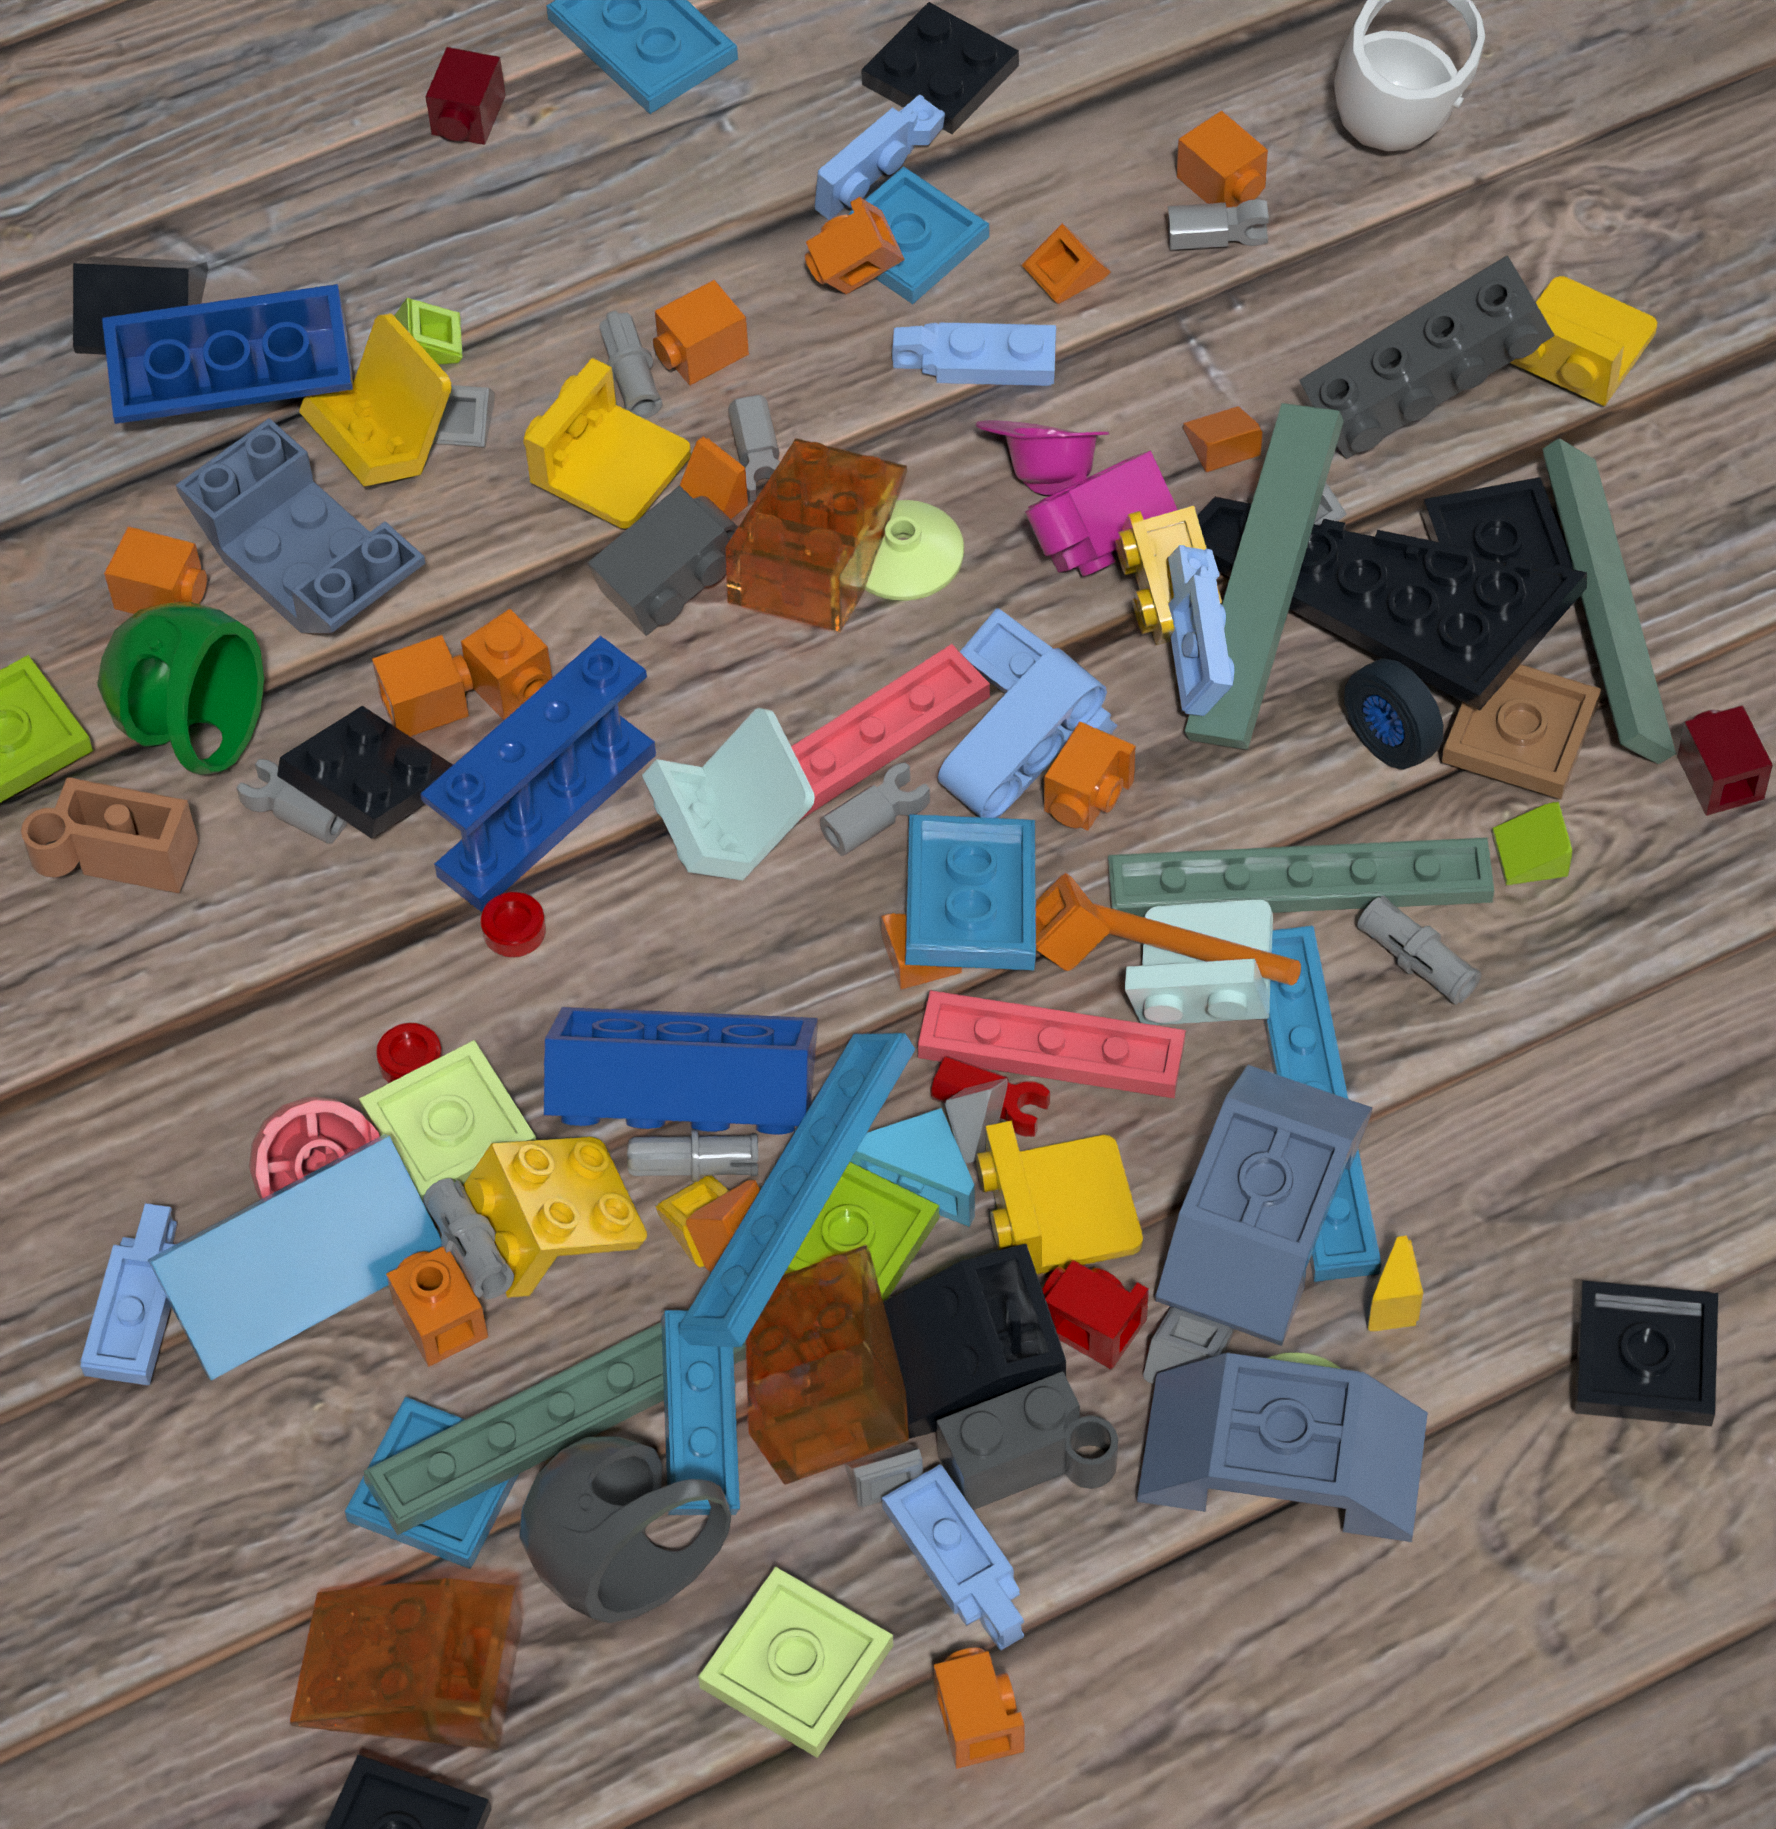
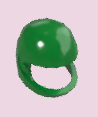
(181, 669)

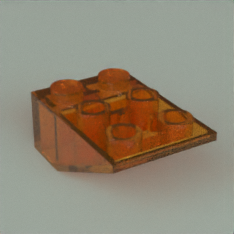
(813, 534)
(824, 1370)
(411, 1661)

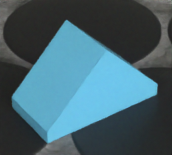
(924, 1160)

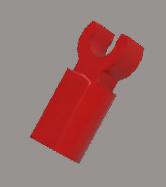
(957, 1075)

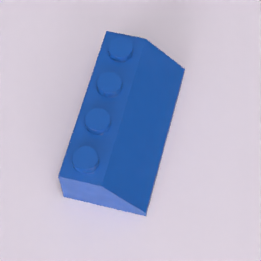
(227, 353)
(679, 1068)

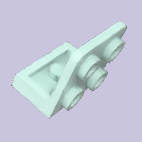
(736, 803)
(1189, 990)

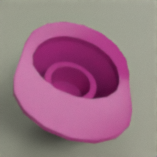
(1046, 456)

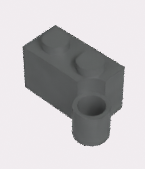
(664, 559)
(1024, 1442)

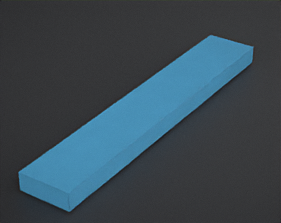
(1307, 1051)
(796, 1190)

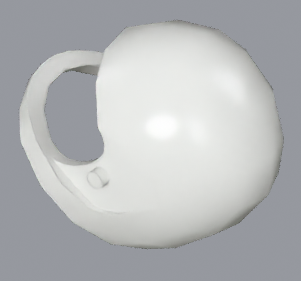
(1398, 85)

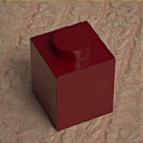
(465, 96)
(1724, 760)

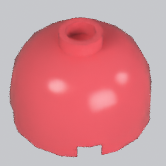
(303, 1139)

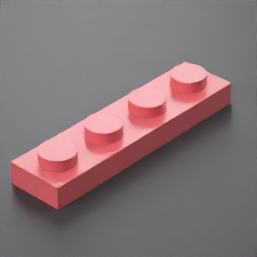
(889, 723)
(1052, 1044)

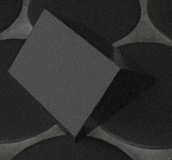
(128, 286)

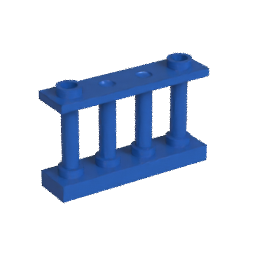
(539, 773)

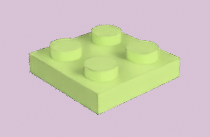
(446, 1116)
(796, 1661)

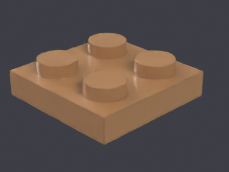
(1525, 731)

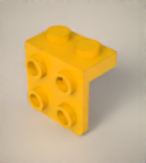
(1593, 340)
(391, 413)
(601, 452)
(1145, 551)
(1059, 1199)
(552, 1203)

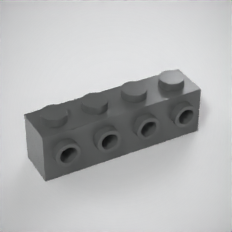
(1429, 356)

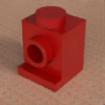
(1095, 1311)

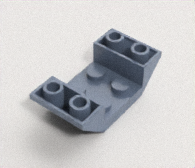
(291, 535)
(1260, 1203)
(1287, 1437)

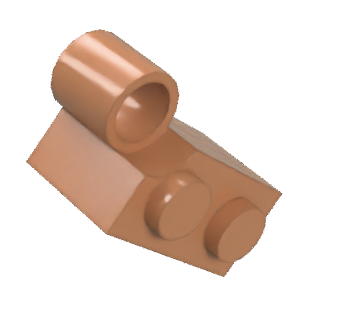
(113, 835)

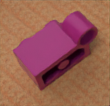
(1085, 518)

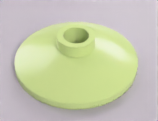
(921, 563)

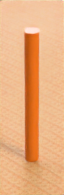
(1197, 944)

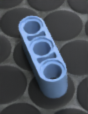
(1021, 734)

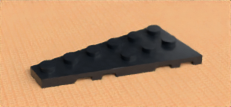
(1416, 599)

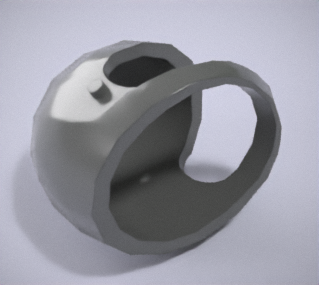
(590, 1522)

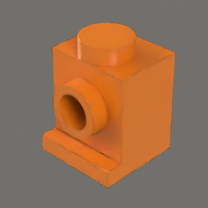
(853, 248)
(1088, 776)
(977, 1708)

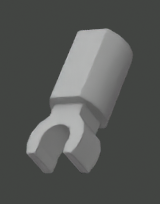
(1217, 224)
(754, 439)
(290, 804)
(873, 810)

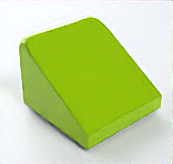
(434, 329)
(1534, 846)

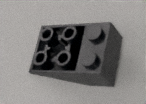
(972, 1335)

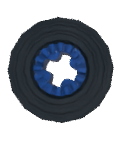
(1393, 713)

